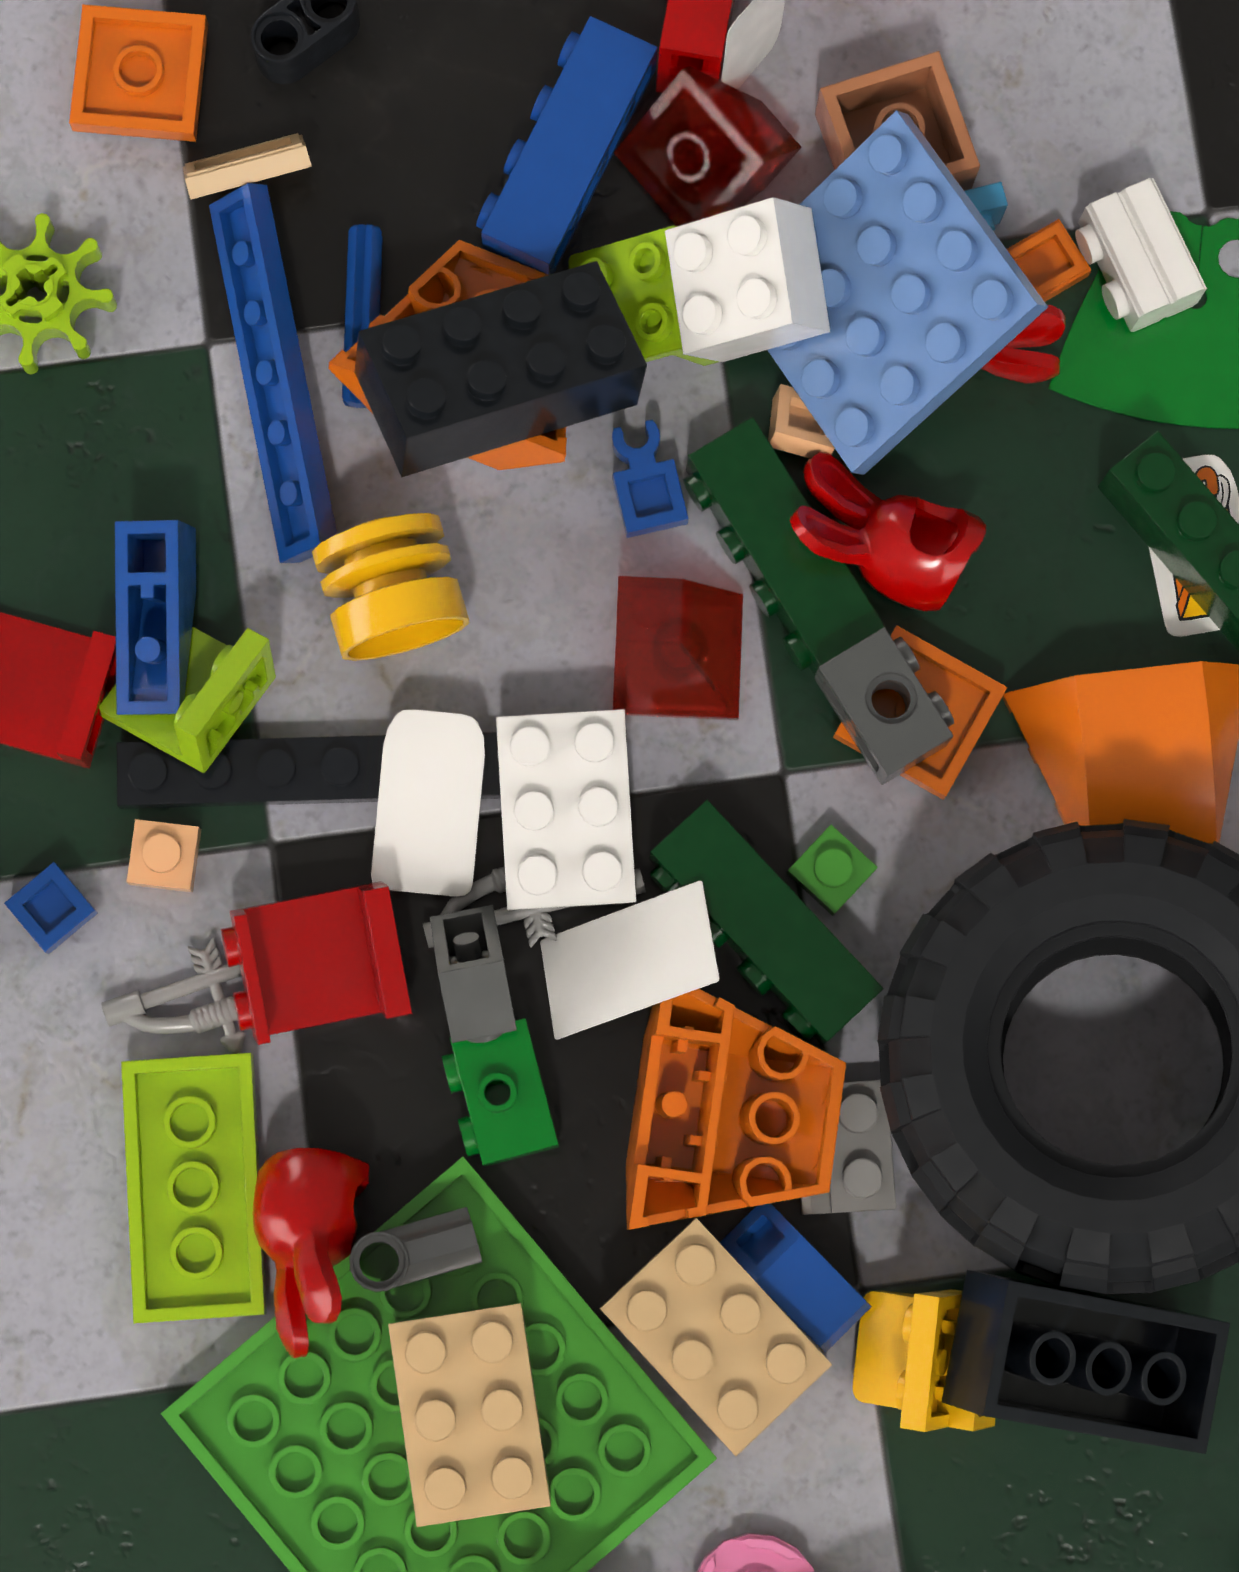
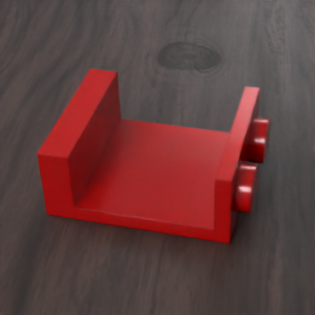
(53, 688)
(316, 960)

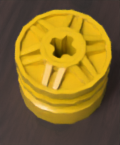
(386, 572)

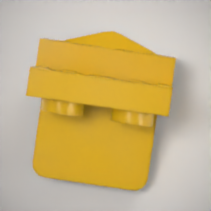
(906, 1358)

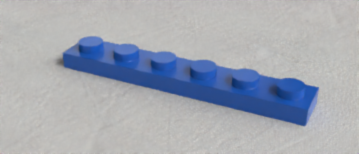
(273, 372)

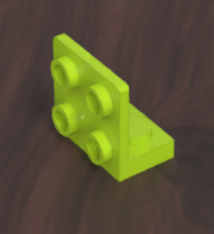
(644, 291)
(219, 695)

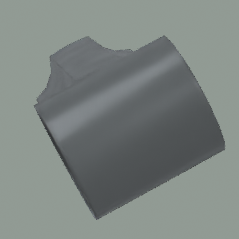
(422, 1249)

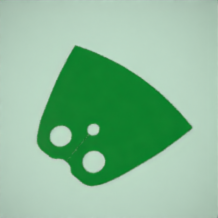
(1173, 369)

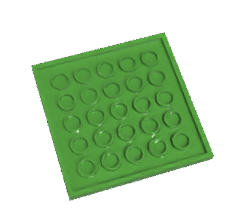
(320, 1443)

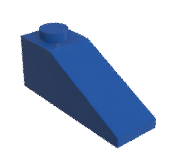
(153, 614)

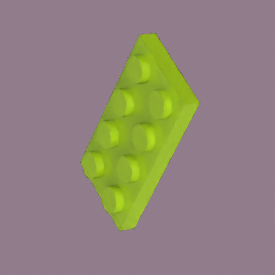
(192, 1187)

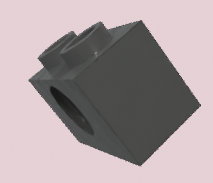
(885, 743)
(472, 975)

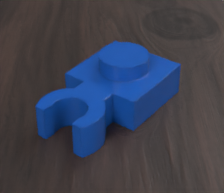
(648, 490)

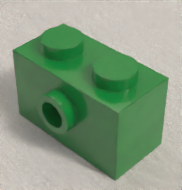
(502, 1097)

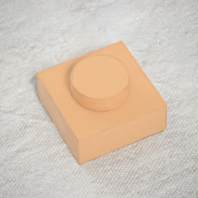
(794, 427)
(164, 855)

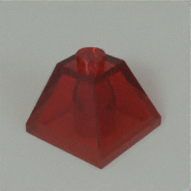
(705, 148)
(677, 649)

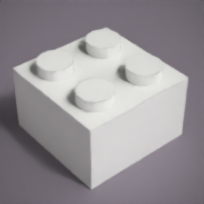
(747, 280)

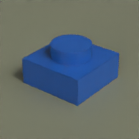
(51, 908)

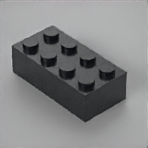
(499, 368)
(1085, 1363)

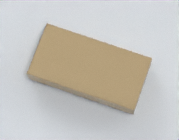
(246, 165)

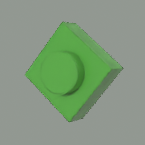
(831, 870)

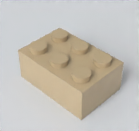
(715, 1336)
(469, 1414)

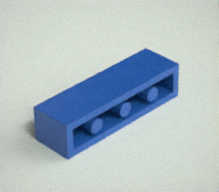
(568, 147)

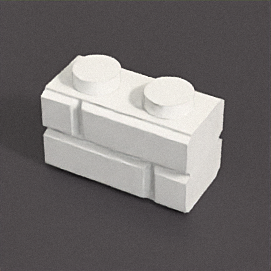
(1139, 256)

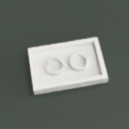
(566, 809)

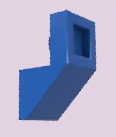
(795, 1275)

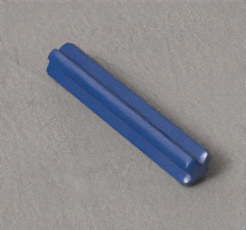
(362, 289)

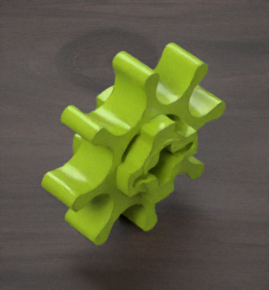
(60, 279)

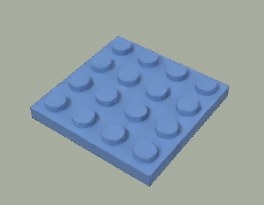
(910, 295)

